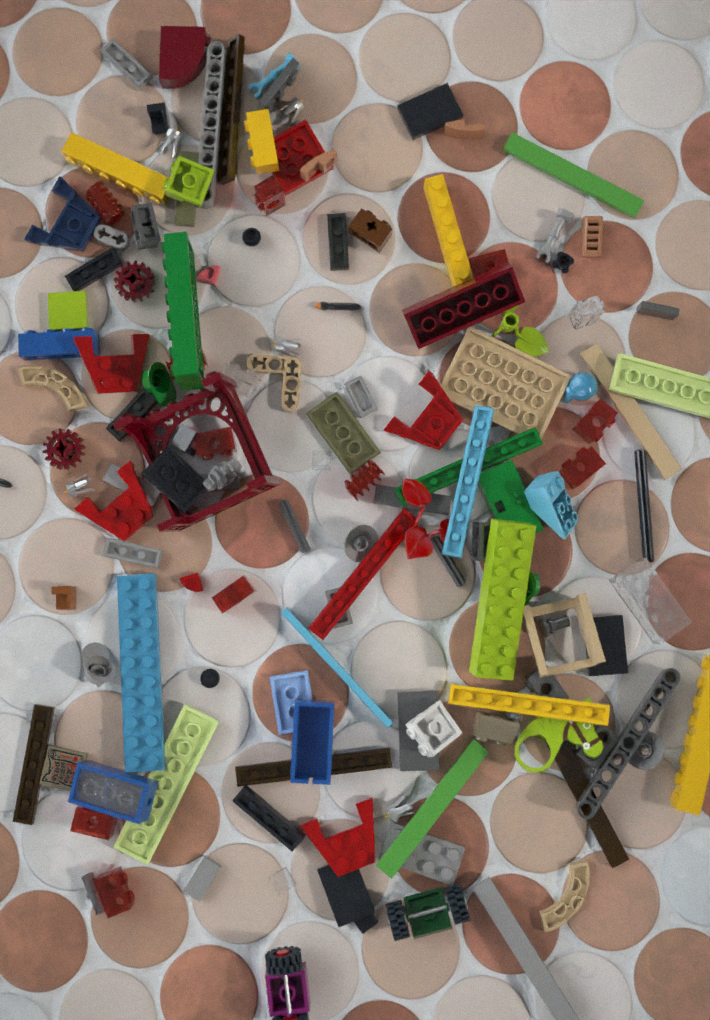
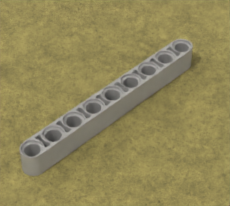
(210, 116)
(524, 951)

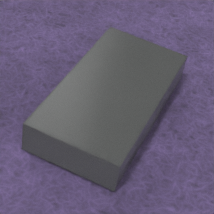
(657, 310)

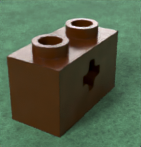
(375, 238)

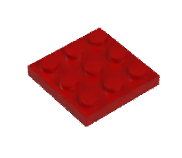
(293, 150)

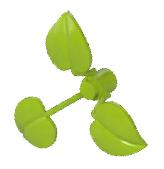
(529, 340)

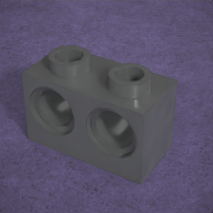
(145, 225)
(480, 536)
(608, 743)

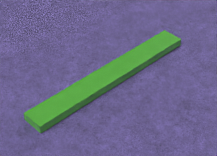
(573, 175)
(432, 808)

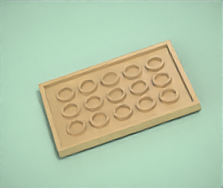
(506, 379)

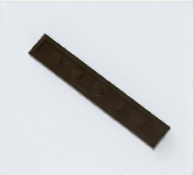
(33, 764)

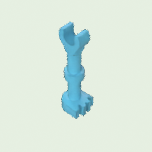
(260, 86)

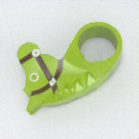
(555, 733)

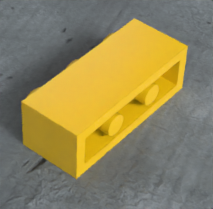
(261, 141)

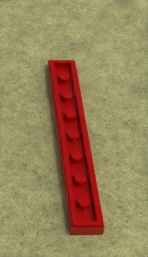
(362, 574)

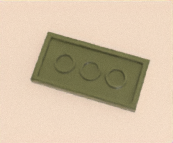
(343, 433)

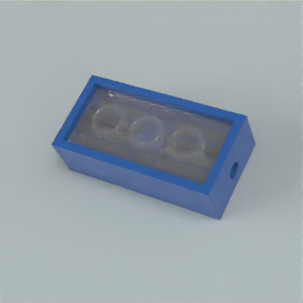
(113, 791)

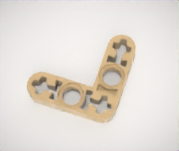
(283, 369)

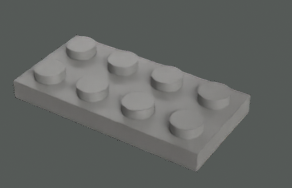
(432, 856)

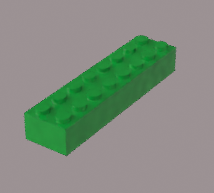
(183, 311)

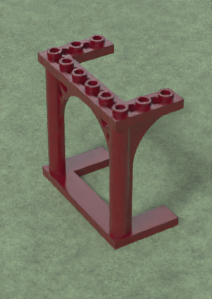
(215, 386)

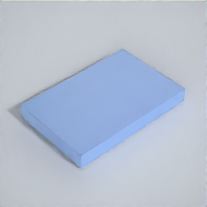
(285, 691)

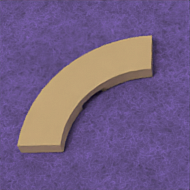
(56, 381)
(571, 899)

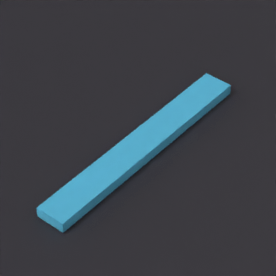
(468, 481)
(336, 666)

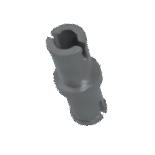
(93, 894)

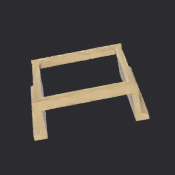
(588, 630)

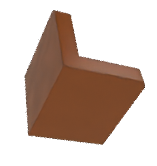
(65, 597)

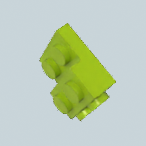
(188, 181)

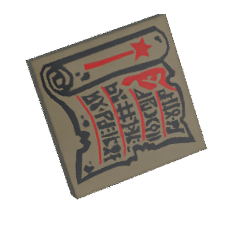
(60, 767)

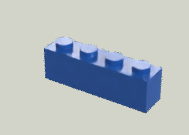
(54, 344)

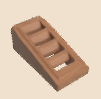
(591, 220)

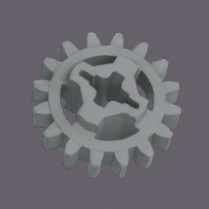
(222, 475)

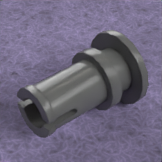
(553, 625)

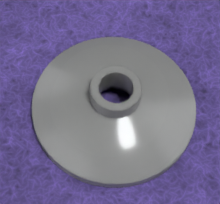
(367, 537)
(653, 758)

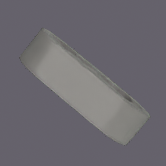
(109, 241)

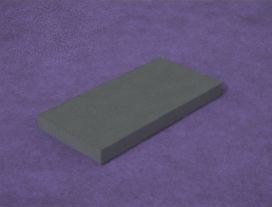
(409, 706)

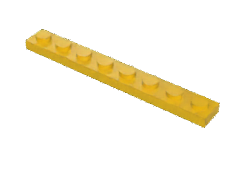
(529, 705)

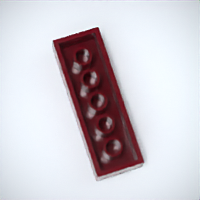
(464, 305)

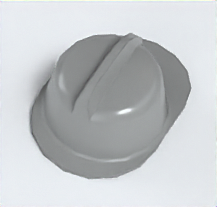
(98, 664)

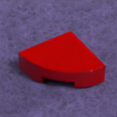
(192, 582)

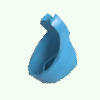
(580, 387)

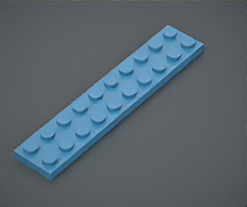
(140, 673)

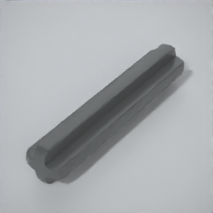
(294, 526)
(448, 562)

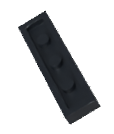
(268, 818)

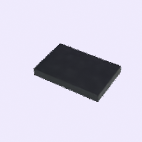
(429, 111)
(175, 479)
(612, 640)
(346, 895)

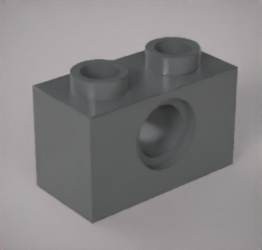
(534, 683)

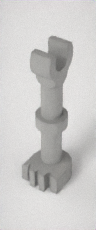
(563, 217)

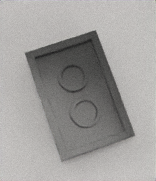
(277, 89)

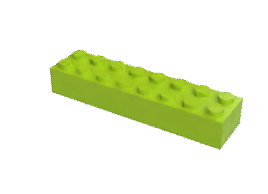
(502, 599)

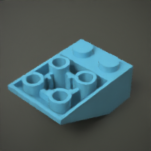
(552, 503)

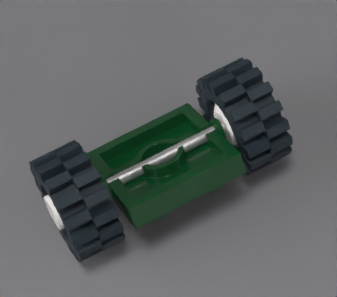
(427, 912)

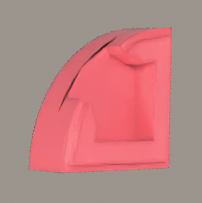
(209, 275)

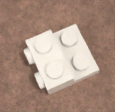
(433, 729)

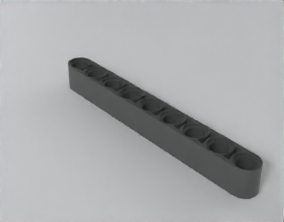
(636, 737)

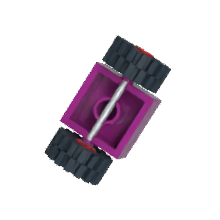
(287, 984)

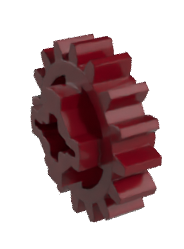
(129, 275)
(62, 441)

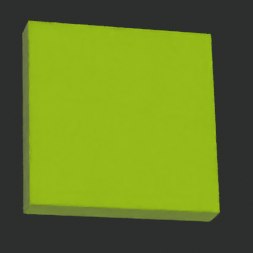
(67, 310)

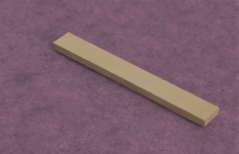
(632, 414)

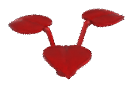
(416, 538)

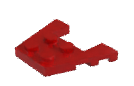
(114, 372)
(435, 422)
(126, 512)
(349, 848)

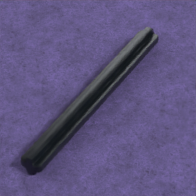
(644, 505)

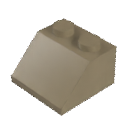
(494, 727)

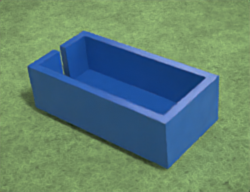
(312, 741)

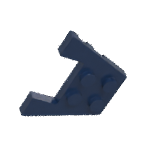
(74, 225)

